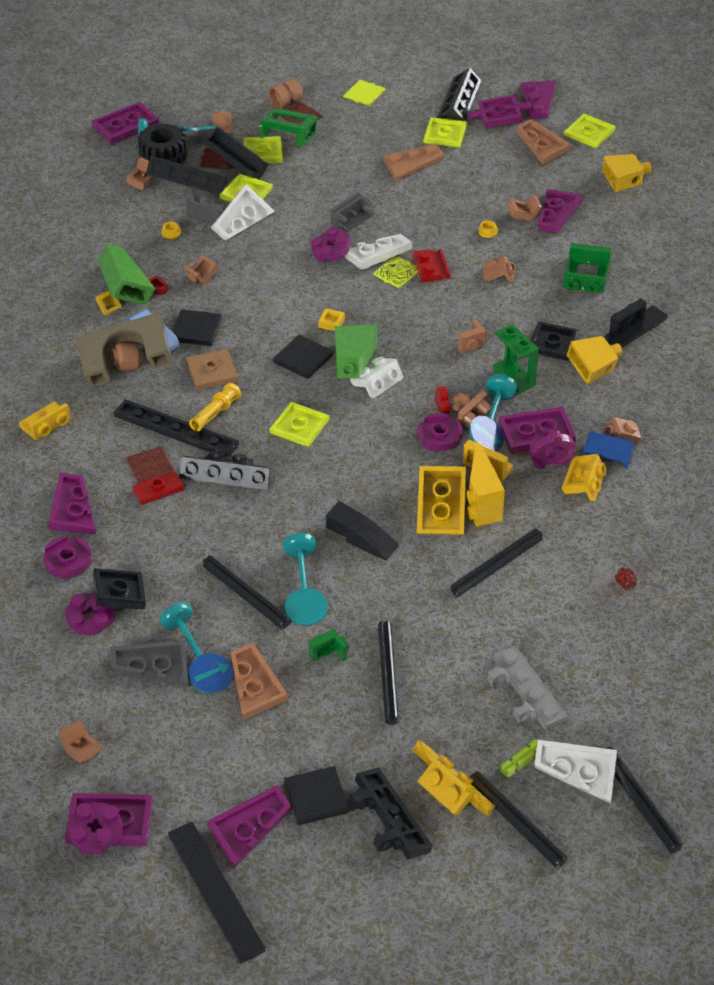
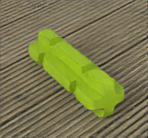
(519, 759)

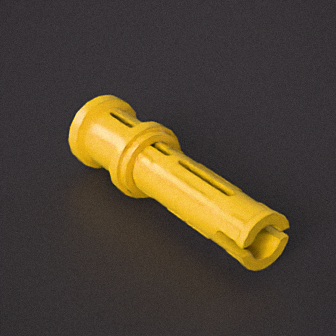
(220, 402)

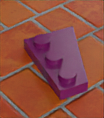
(540, 96)
(557, 210)
(71, 506)
(248, 823)

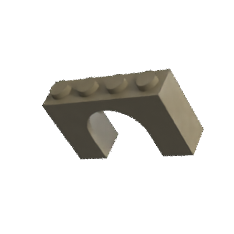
(96, 346)

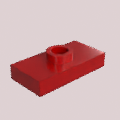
(158, 488)

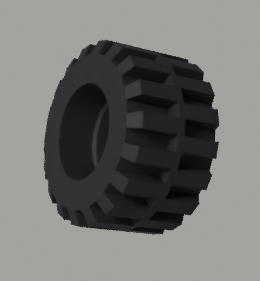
(163, 142)

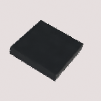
(197, 327)
(554, 339)
(303, 356)
(119, 588)
(316, 795)

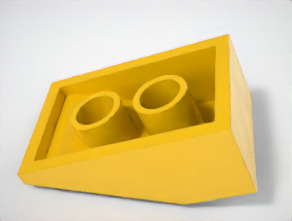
(485, 491)
(442, 500)

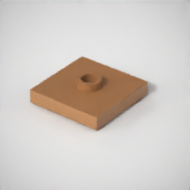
(211, 369)

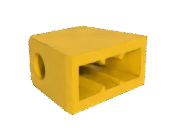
(624, 171)
(593, 357)

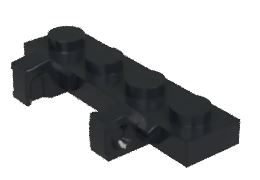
(401, 827)

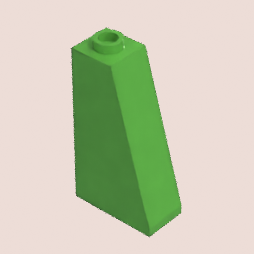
(124, 276)
(354, 349)

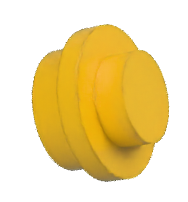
(488, 229)
(171, 230)

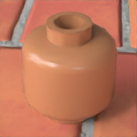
(126, 356)

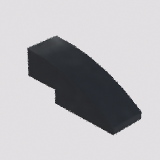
(360, 531)

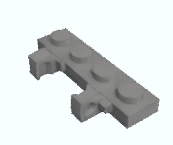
(537, 699)

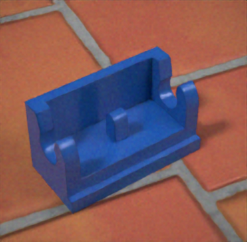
(609, 447)

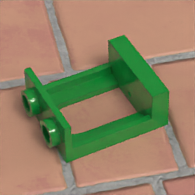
(304, 131)
(587, 255)
(517, 345)

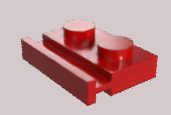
(431, 265)

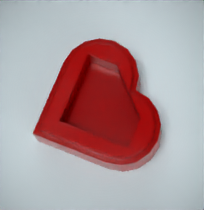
(159, 284)
(442, 400)

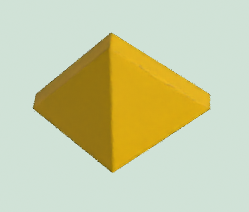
(105, 300)

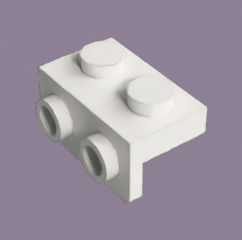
(379, 376)

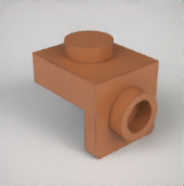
(223, 120)
(138, 177)
(523, 210)
(498, 267)
(202, 270)
(473, 338)
(623, 429)
(78, 742)

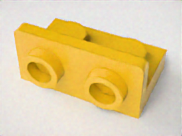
(46, 420)
(498, 460)
(585, 475)
(447, 785)

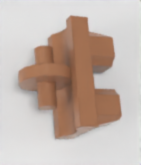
(467, 407)

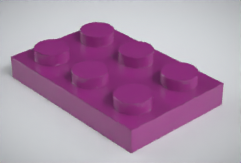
(123, 122)
(526, 428)
(133, 809)

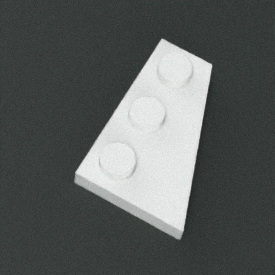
(241, 213)
(370, 254)
(579, 766)

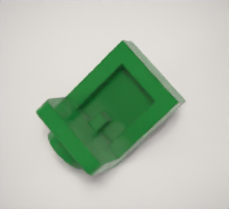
(326, 644)

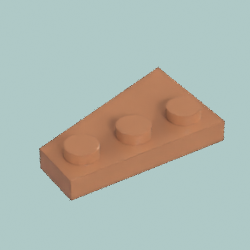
(542, 142)
(410, 161)
(255, 682)

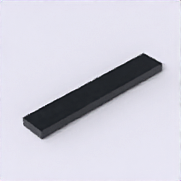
(174, 428)
(216, 892)

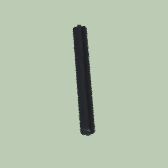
(496, 562)
(246, 592)
(388, 673)
(646, 806)
(519, 820)

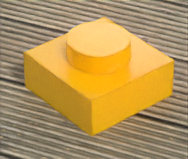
(330, 319)

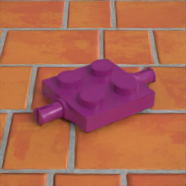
(500, 111)

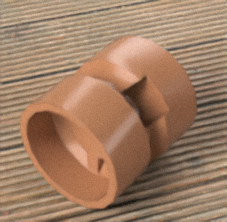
(286, 94)

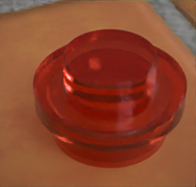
(626, 578)

